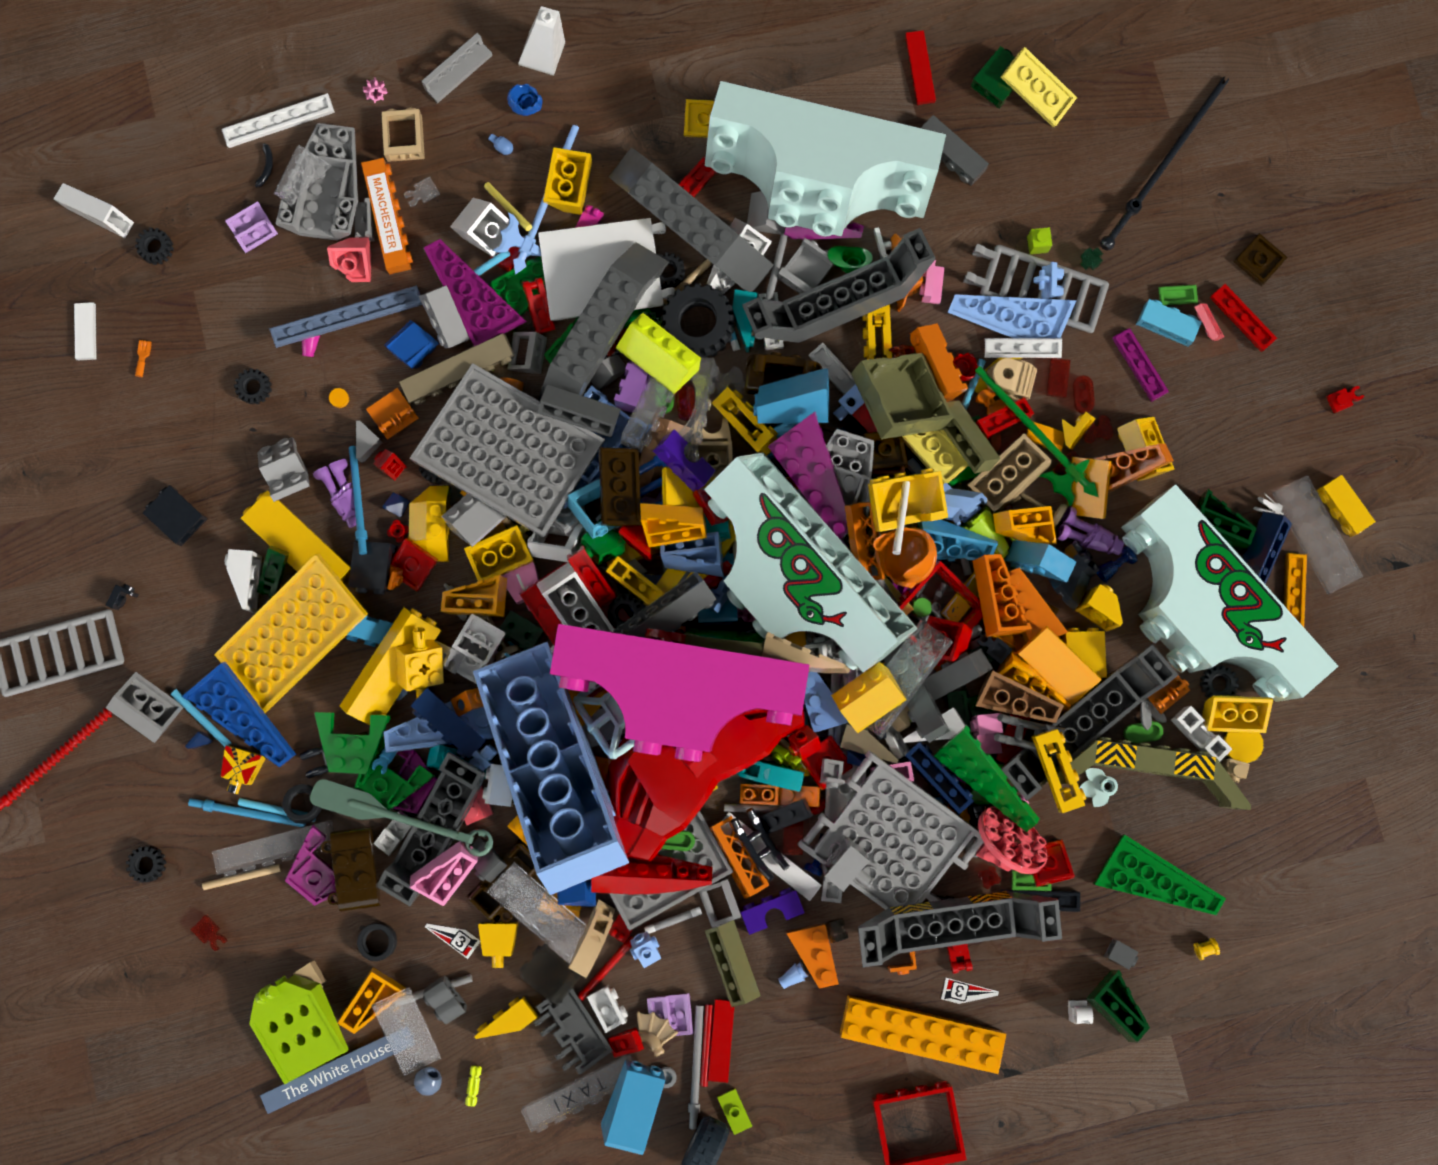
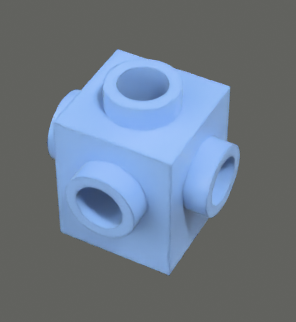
(645, 949)

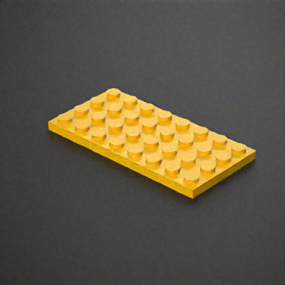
(292, 632)

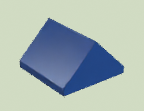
(578, 895)

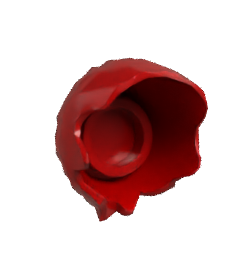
(966, 365)

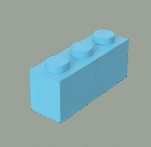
(1169, 322)

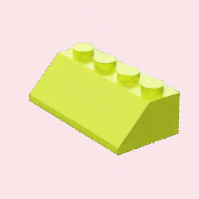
(659, 353)

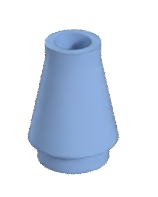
(794, 975)

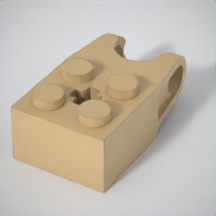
(717, 448)

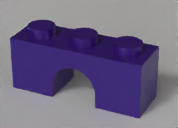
(671, 452)
(754, 914)

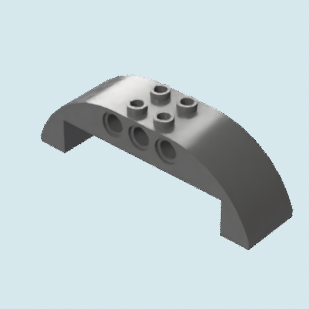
(444, 807)

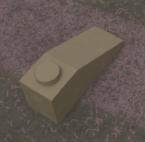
(863, 742)

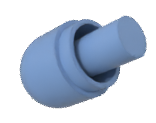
(501, 144)

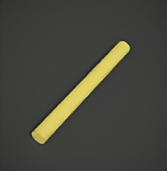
(507, 206)

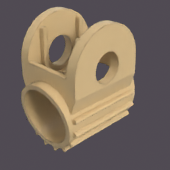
(1017, 377)

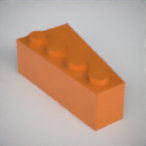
(998, 598)

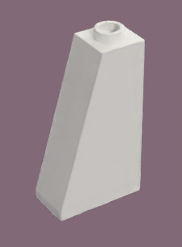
(94, 210)

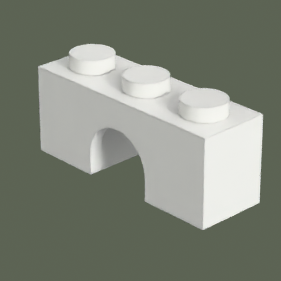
(1192, 726)

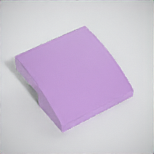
(251, 227)
(675, 1009)

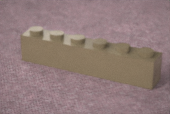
(452, 370)

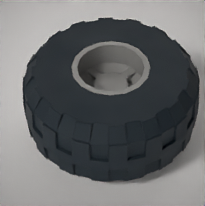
(706, 1143)

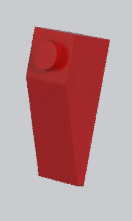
(389, 464)

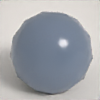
(427, 1081)

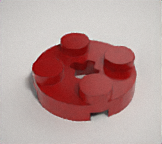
(665, 636)

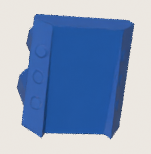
(411, 345)

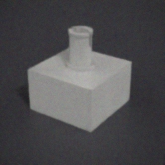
(847, 865)

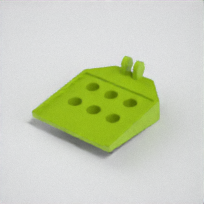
(284, 1034)

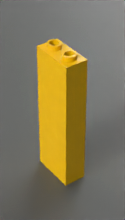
(287, 532)
(378, 682)

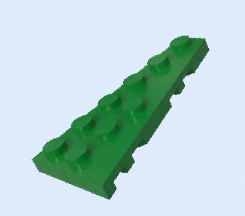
(510, 285)

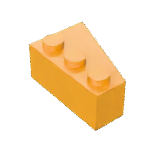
(480, 598)

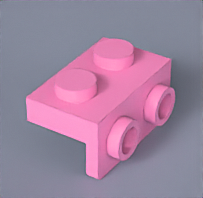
(932, 287)

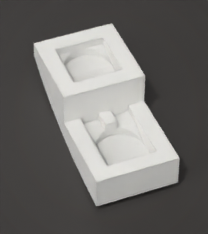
(392, 835)

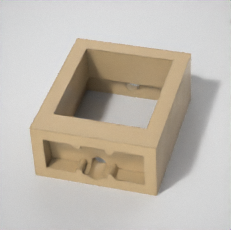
(403, 153)

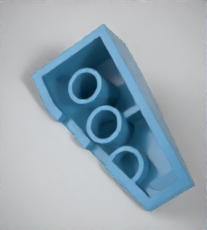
(957, 542)

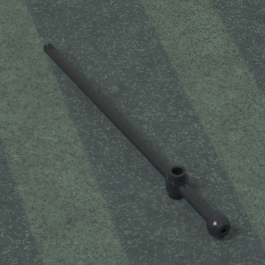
(1134, 205)

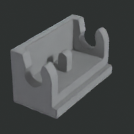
(364, 220)
(451, 658)

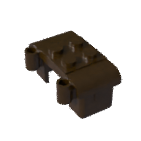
(758, 363)
(353, 869)
(486, 903)

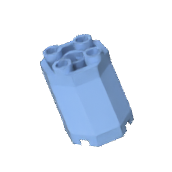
(962, 504)

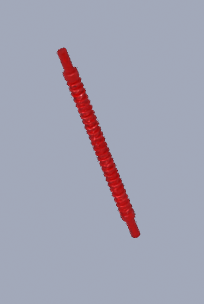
(7, 799)

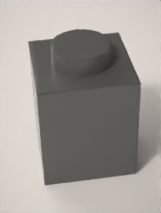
(1121, 954)

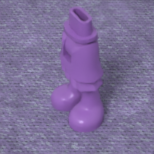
(341, 500)
(1096, 537)

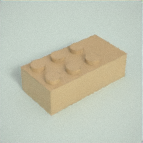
(1011, 474)

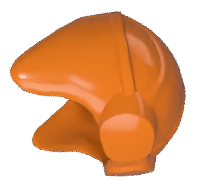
(916, 556)

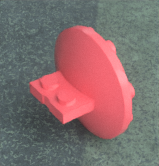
(1009, 844)

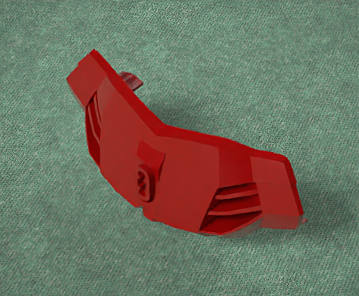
(663, 794)

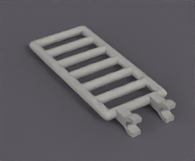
(984, 283)
(62, 674)

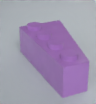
(631, 387)

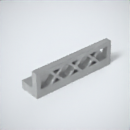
(456, 68)

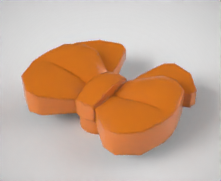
(986, 397)

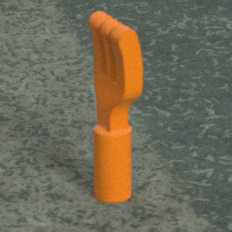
(144, 349)

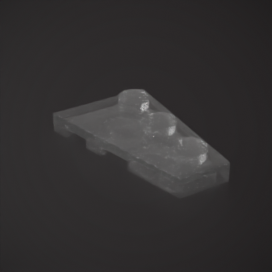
(300, 174)

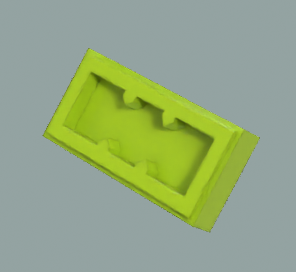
(734, 1111)

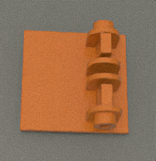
(392, 413)
(1169, 694)

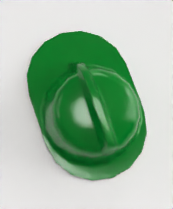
(849, 257)

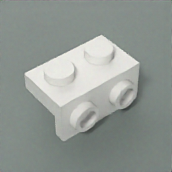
(607, 1008)

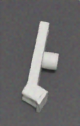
(882, 246)

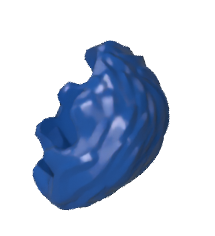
(524, 100)

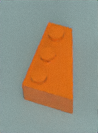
(815, 951)

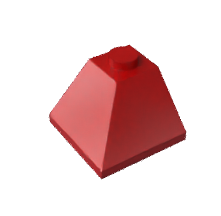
(637, 540)
(956, 632)

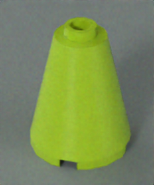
(984, 525)

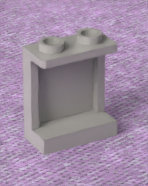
(806, 267)

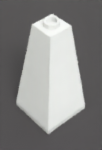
(544, 42)

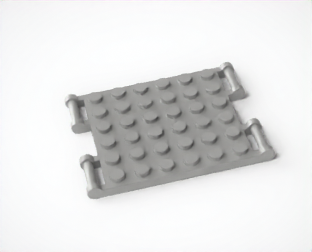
(902, 830)

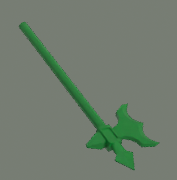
(1075, 472)

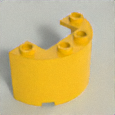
(924, 503)

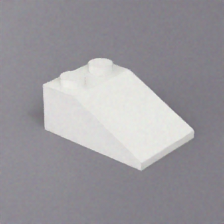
(245, 573)
(953, 722)

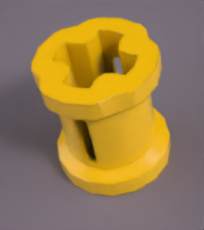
(1206, 948)

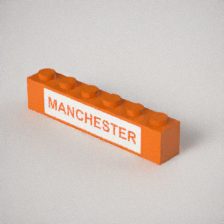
(386, 216)

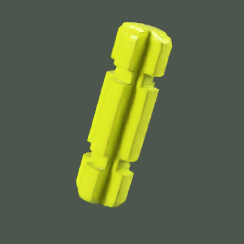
(473, 1085)

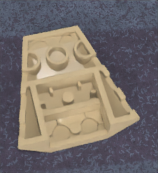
(785, 650)

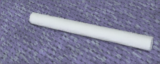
(901, 517)

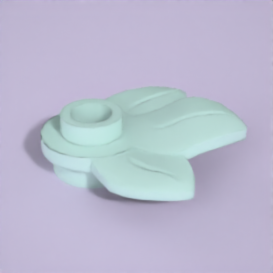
(1095, 786)

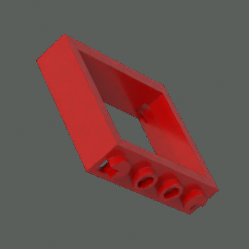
(972, 618)
(938, 1158)

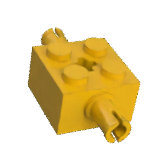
(419, 663)

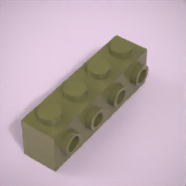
(970, 440)
(732, 963)

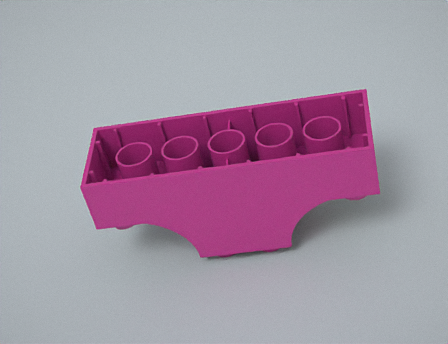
(675, 689)

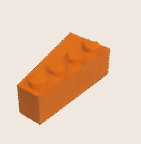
(933, 345)
(1135, 463)
(1036, 609)

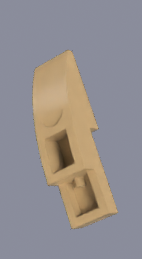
(592, 939)

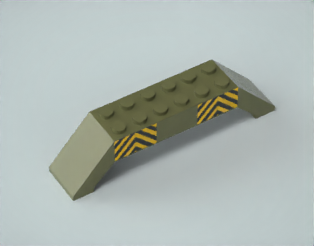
(1162, 761)

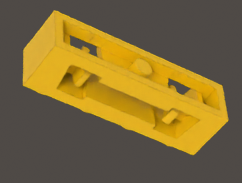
(869, 332)
(727, 401)
(1064, 758)

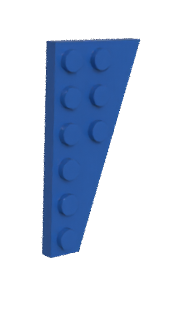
(236, 710)

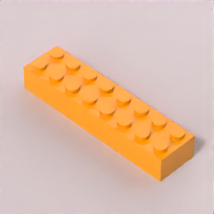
(922, 1034)

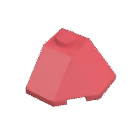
(352, 258)

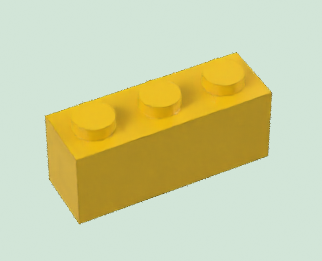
(1345, 506)

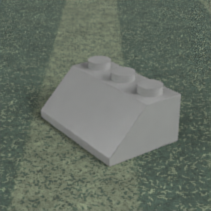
(472, 519)
(144, 707)

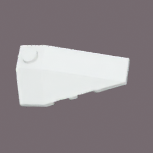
(719, 279)

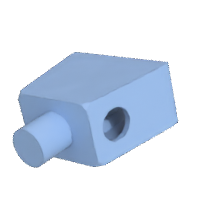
(852, 395)

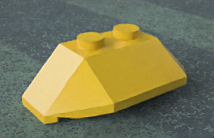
(426, 521)

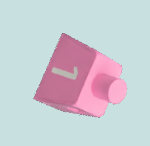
(520, 580)

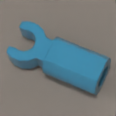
(384, 760)

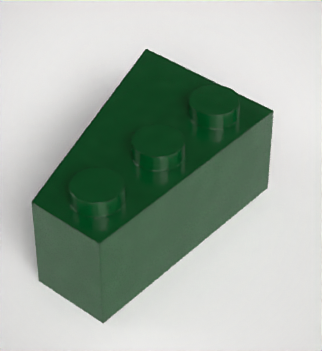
(1230, 525)
(1118, 1007)

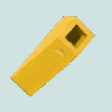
(512, 1020)

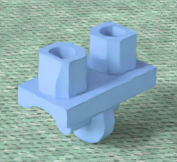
(1048, 281)
(483, 758)

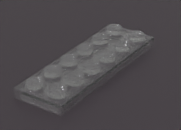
(1318, 535)
(911, 668)
(538, 911)

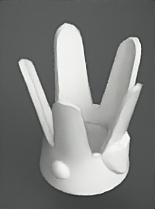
(1273, 507)

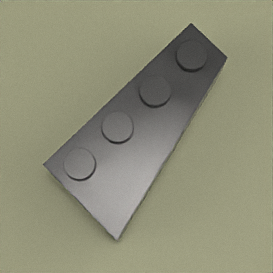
(957, 674)

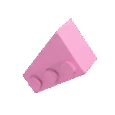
(444, 873)

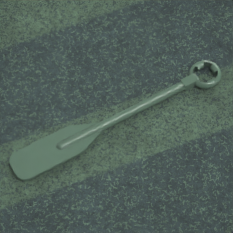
(364, 806)

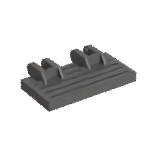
(574, 1028)

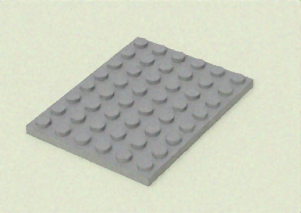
(505, 451)

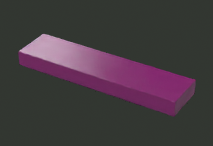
(1140, 364)

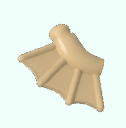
(654, 1031)

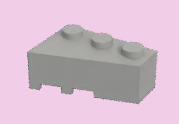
(444, 317)

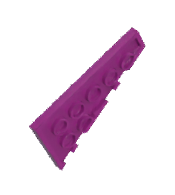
(478, 305)
(809, 465)

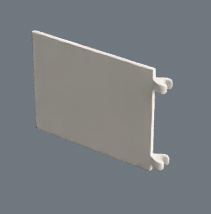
(581, 256)

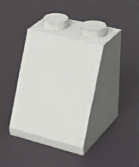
(481, 225)

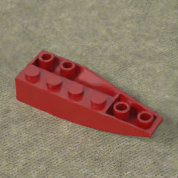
(653, 877)

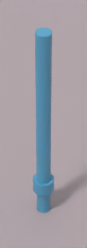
(361, 533)
(210, 805)

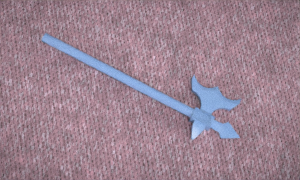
(511, 235)

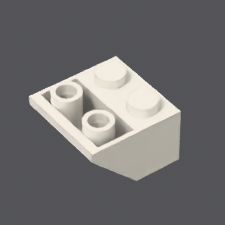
(498, 789)

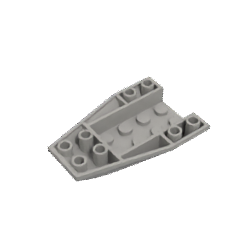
(330, 203)
(853, 466)

